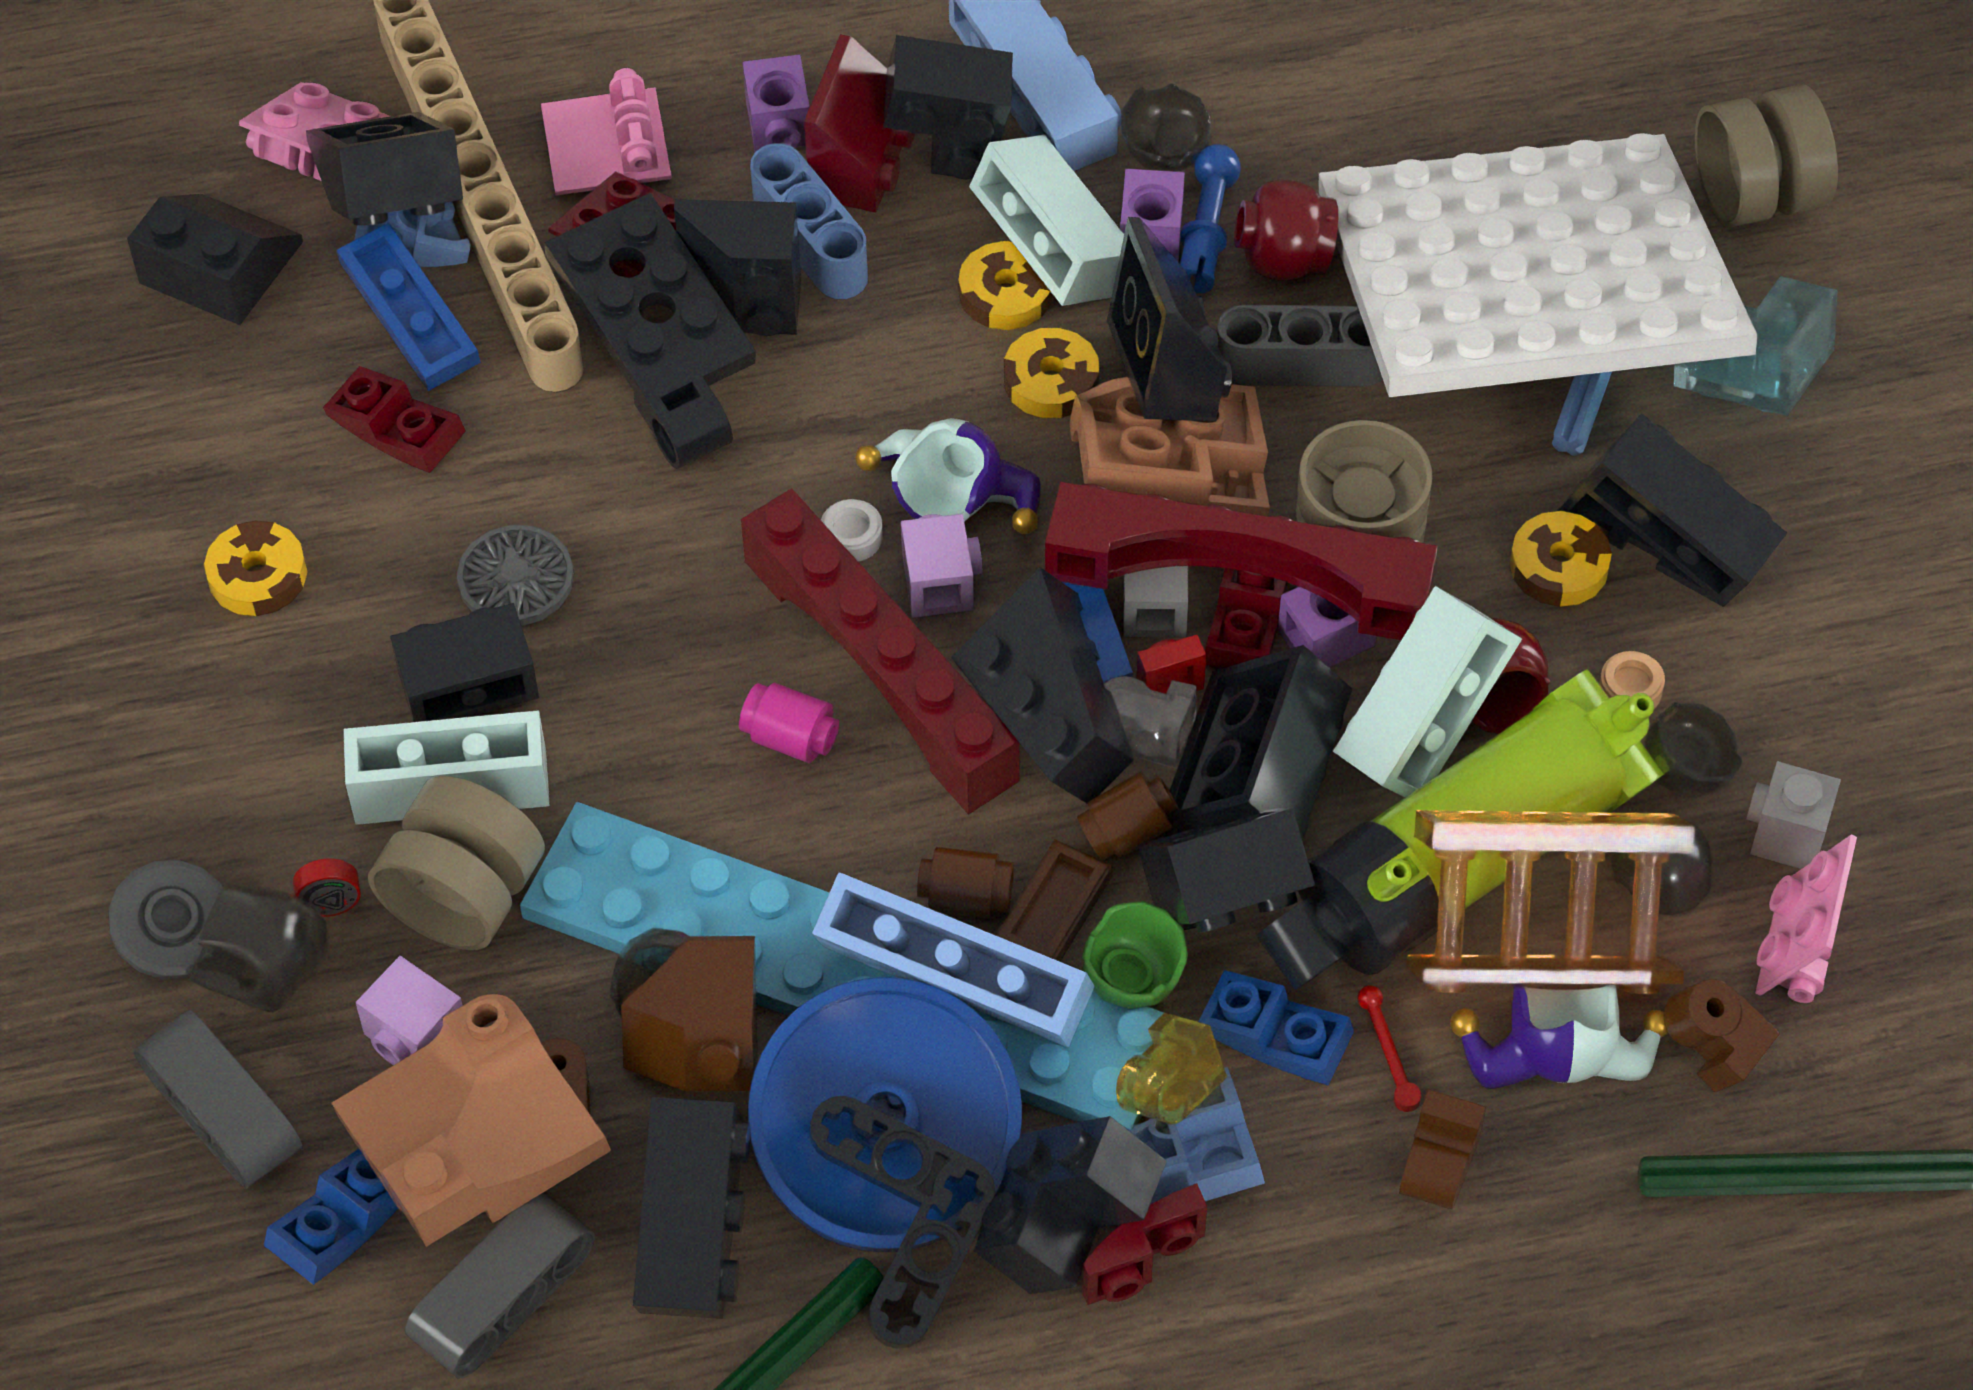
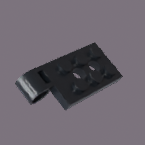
(664, 361)

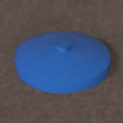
(905, 1055)

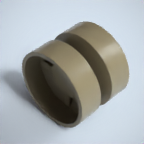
(1766, 155)
(1365, 480)
(456, 863)

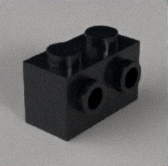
(465, 665)

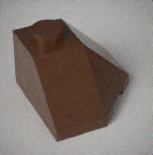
(696, 1017)

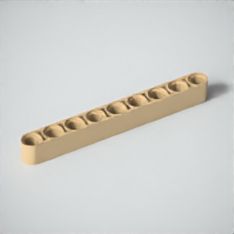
(490, 206)

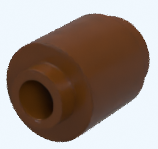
(1128, 815)
(966, 882)

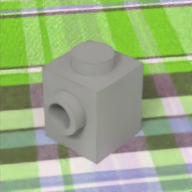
(1792, 814)

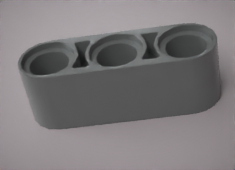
(1297, 346)
(218, 1099)
(499, 1285)

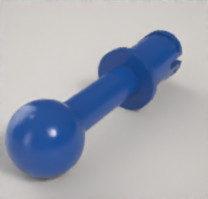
(1203, 239)

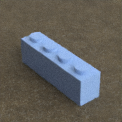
(1050, 84)
(954, 957)

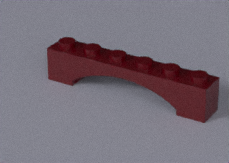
(1115, 533)
(949, 721)

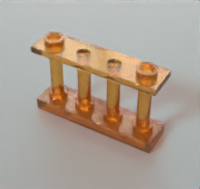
(1520, 841)

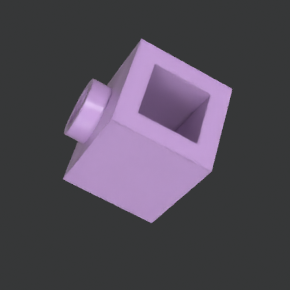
(939, 564)
(404, 1010)

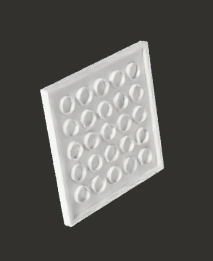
(1533, 265)

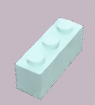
(1050, 218)
(1427, 694)
(395, 760)

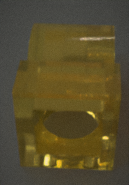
(1173, 1072)

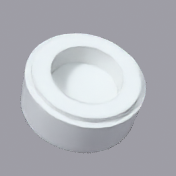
(855, 526)

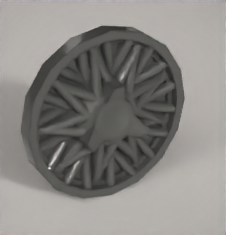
(519, 568)
(161, 916)

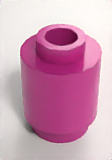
(789, 721)

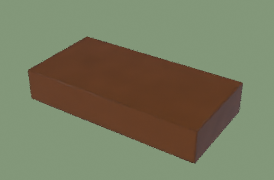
(1056, 901)

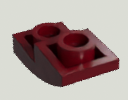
(389, 419)
(1244, 618)
(1125, 1257)

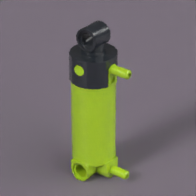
(1382, 884)

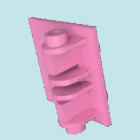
(281, 125)
(605, 135)
(1805, 924)

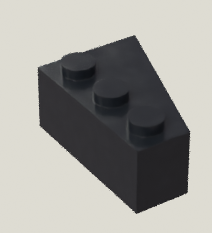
(1677, 511)
(1047, 687)
(690, 1208)

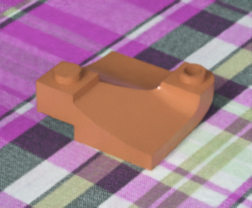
(1173, 458)
(471, 1121)

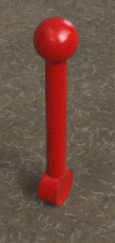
(1407, 1094)

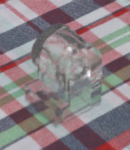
(1155, 721)

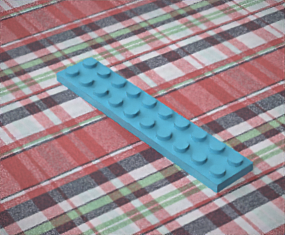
(622, 878)

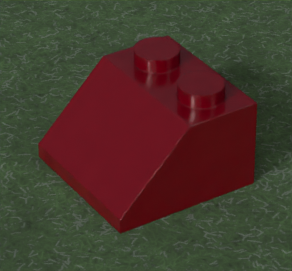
(847, 130)

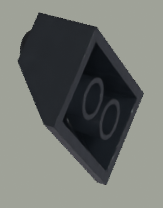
(1164, 333)
(1260, 740)

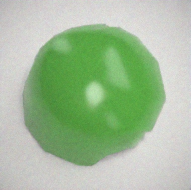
(1135, 955)

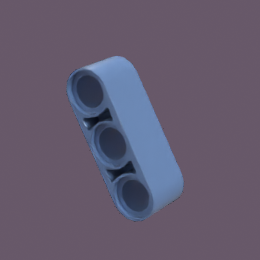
(829, 238)

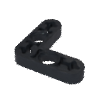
(922, 1190)

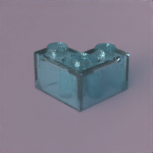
(1793, 343)

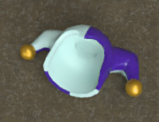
(954, 471)
(1560, 1038)

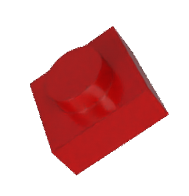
(1172, 660)

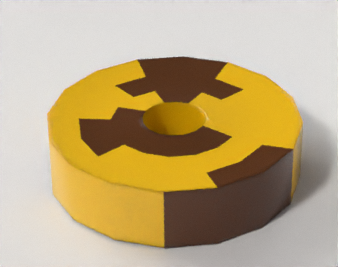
(997, 305)
(1049, 351)
(1557, 581)
(260, 590)

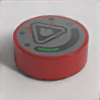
(328, 886)

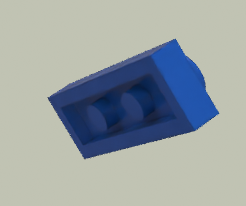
(408, 306)

